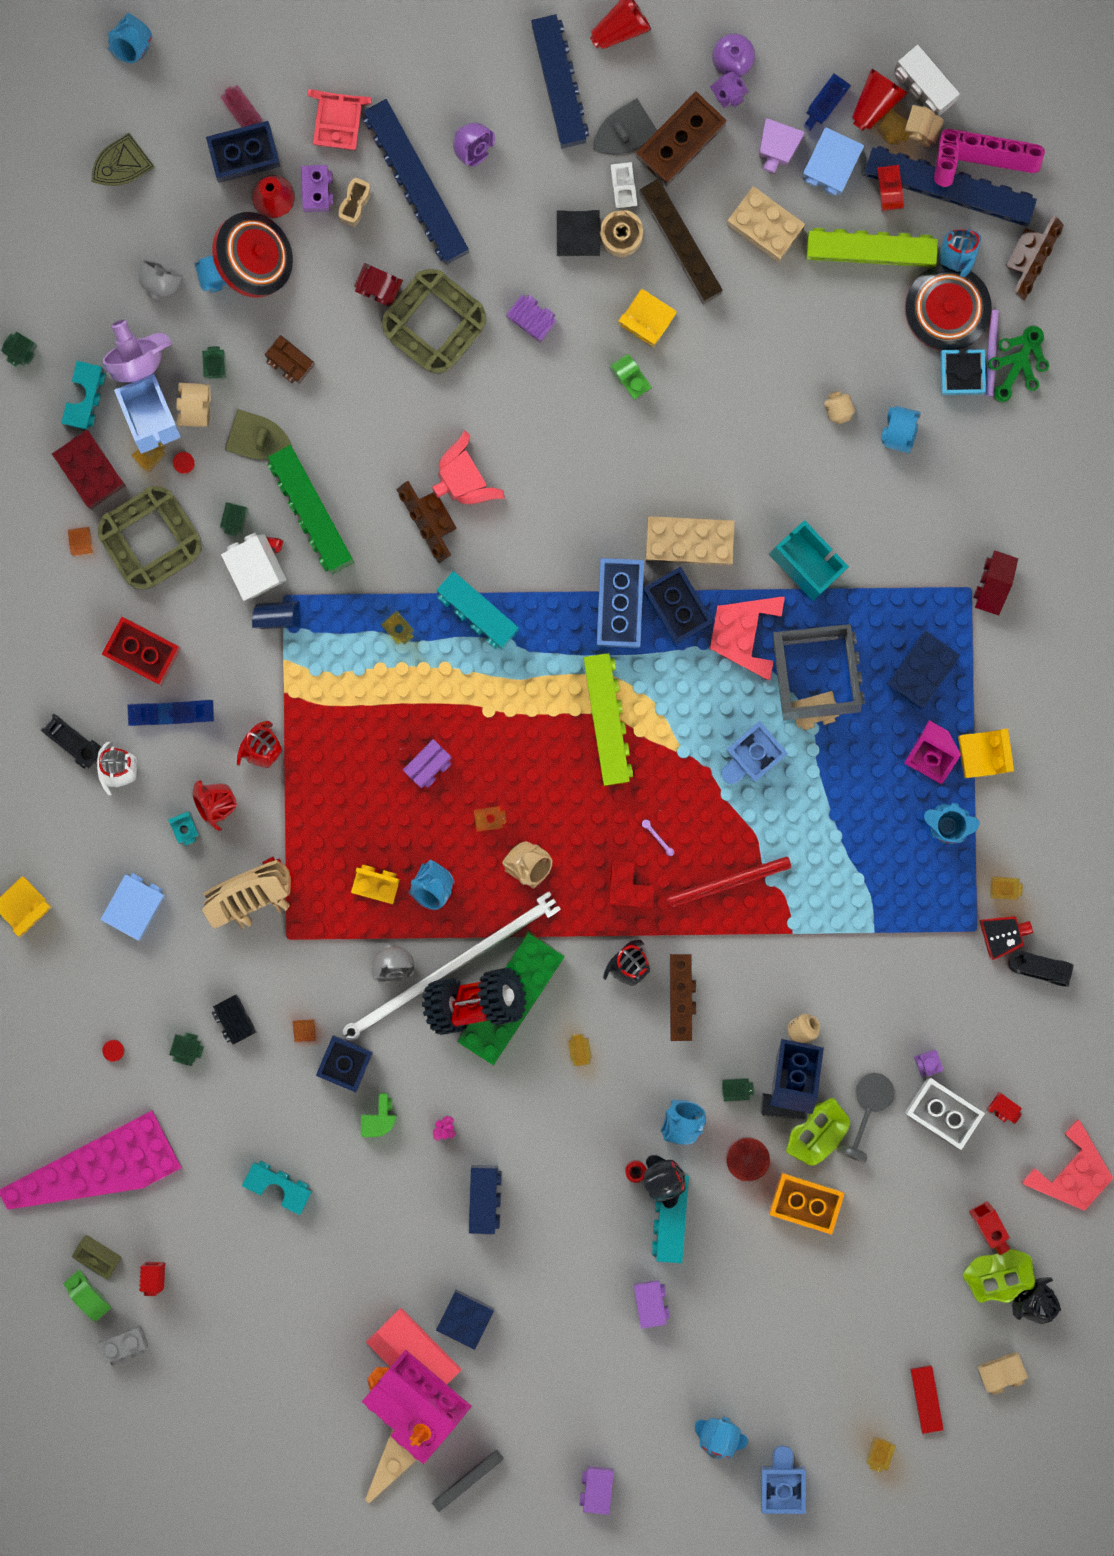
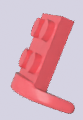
(337, 119)

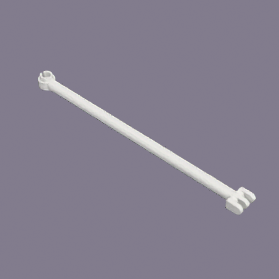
(455, 964)

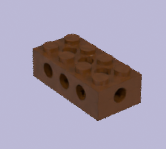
(679, 124)

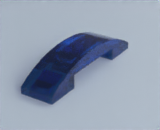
(170, 713)

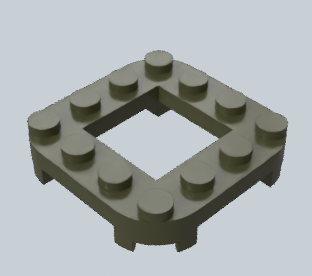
(411, 299)
(131, 512)

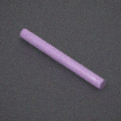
(992, 349)

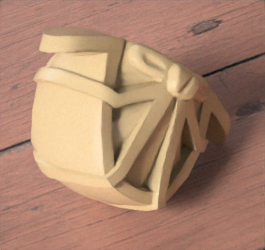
(526, 864)

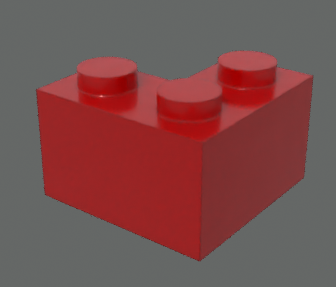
(622, 888)

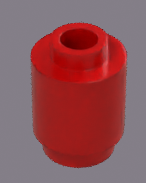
(628, 1171)

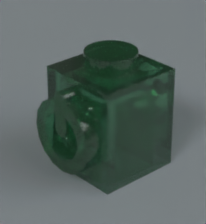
(18, 349)
(214, 363)
(186, 1049)

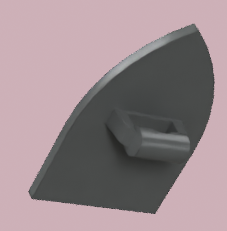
(624, 130)

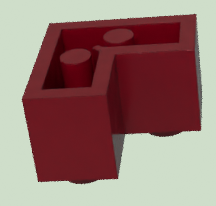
(996, 582)

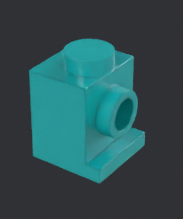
(187, 820)

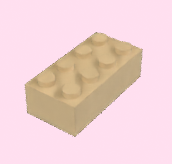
(690, 541)

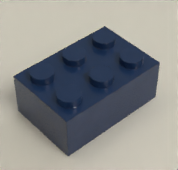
(243, 151)
(677, 605)
(923, 670)
(796, 1076)
(484, 1199)

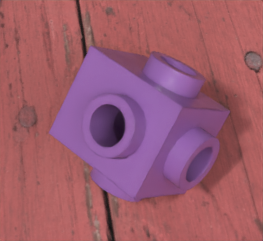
(729, 90)

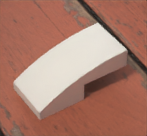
(623, 184)

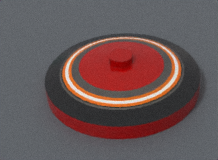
(252, 254)
(947, 308)

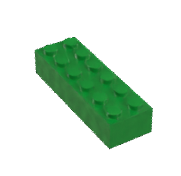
(310, 508)
(535, 964)

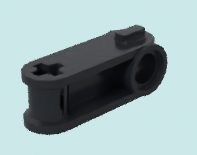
(71, 741)
(1042, 968)

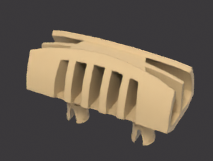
(248, 893)

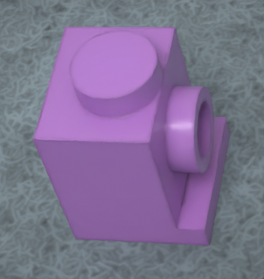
(928, 1063)

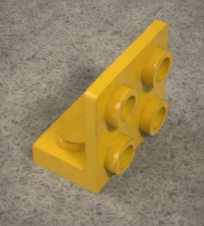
(647, 318)
(986, 753)
(375, 885)
(23, 906)

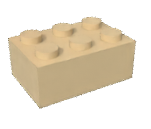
(765, 224)

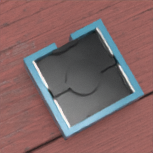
(963, 372)

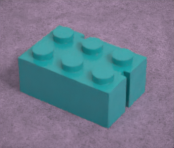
(802, 558)

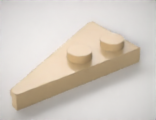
(392, 1464)

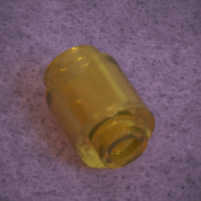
(579, 1050)

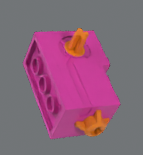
(414, 1405)

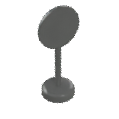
(874, 1094)

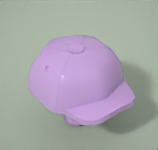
(134, 357)

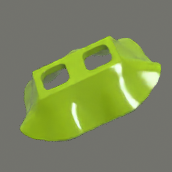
(824, 1138)
(996, 1267)

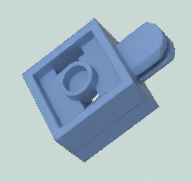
(752, 755)
(783, 1484)

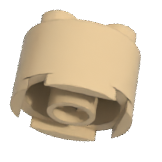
(621, 221)
(193, 404)

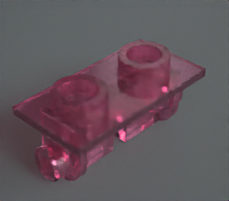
(240, 106)

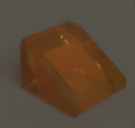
(80, 541)
(304, 1030)

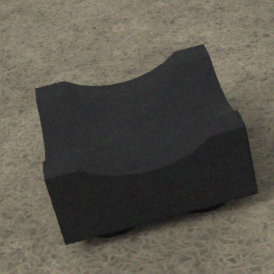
(578, 233)

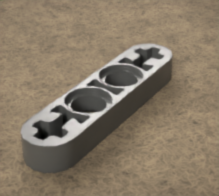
(467, 1480)

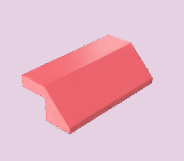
(403, 1334)

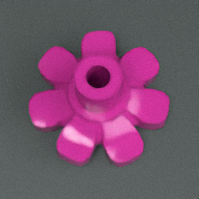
(444, 1129)

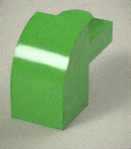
(630, 376)
(378, 1124)
(86, 1296)

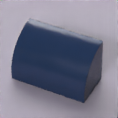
(276, 615)

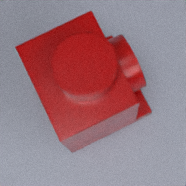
(1005, 1108)

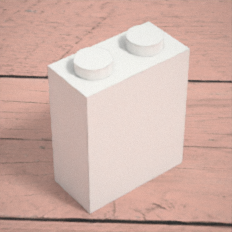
(253, 566)

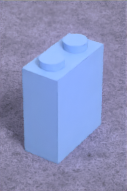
(832, 162)
(133, 906)

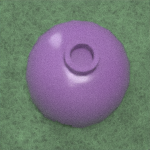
(733, 54)
(472, 142)

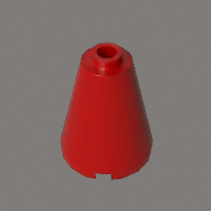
(620, 24)
(876, 100)
(273, 196)

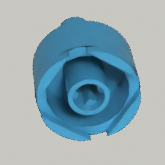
(208, 275)
(901, 429)

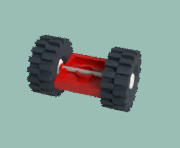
(453, 1005)

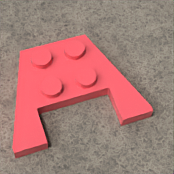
(736, 630)
(1082, 1177)

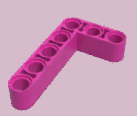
(984, 150)

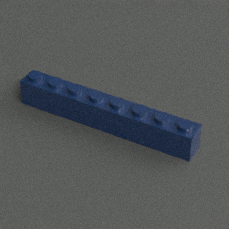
(416, 182)
(964, 191)

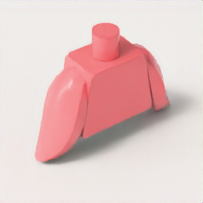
(461, 477)

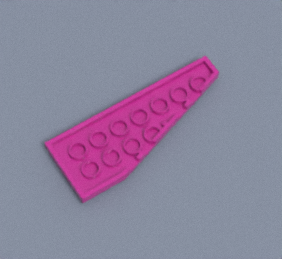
(111, 1164)

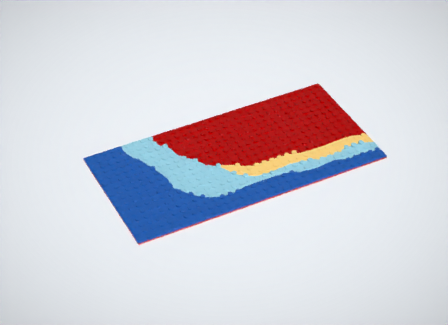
(529, 744)

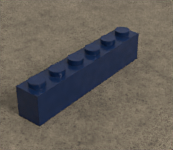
(558, 81)

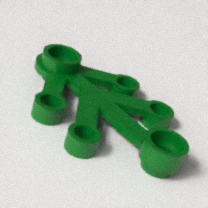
(1020, 361)

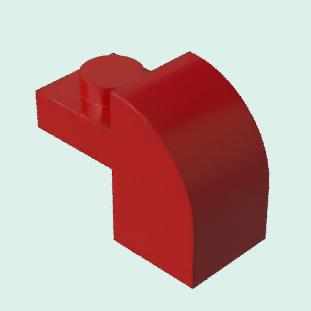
(890, 188)

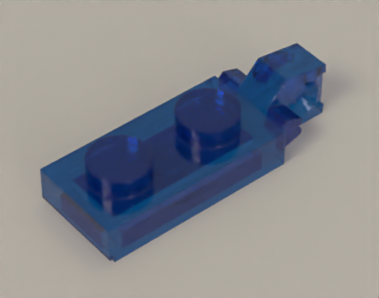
(826, 101)

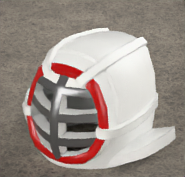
(115, 767)

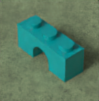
(81, 415)
(295, 1193)

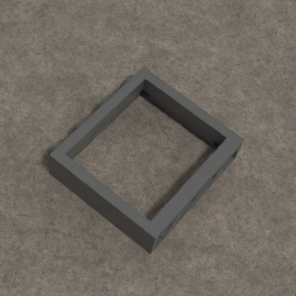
(816, 635)

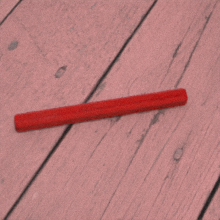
(729, 882)

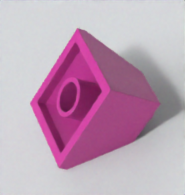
(934, 753)

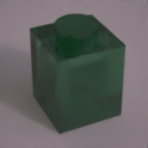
(233, 519)
(737, 1089)

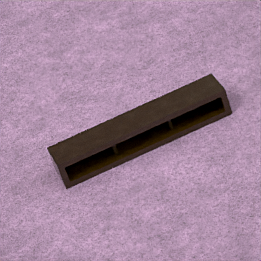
(680, 241)

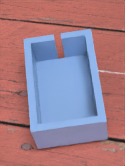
(147, 413)

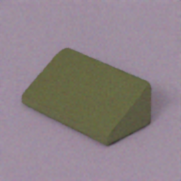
(96, 1257)

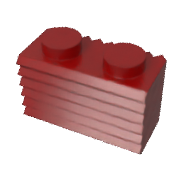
(152, 1278)

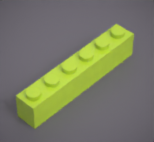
(872, 249)
(606, 719)

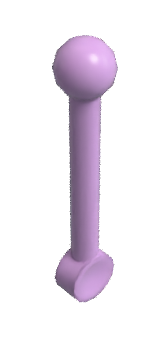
(646, 824)

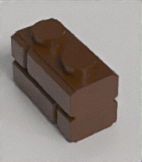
(289, 360)

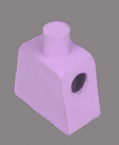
(778, 144)

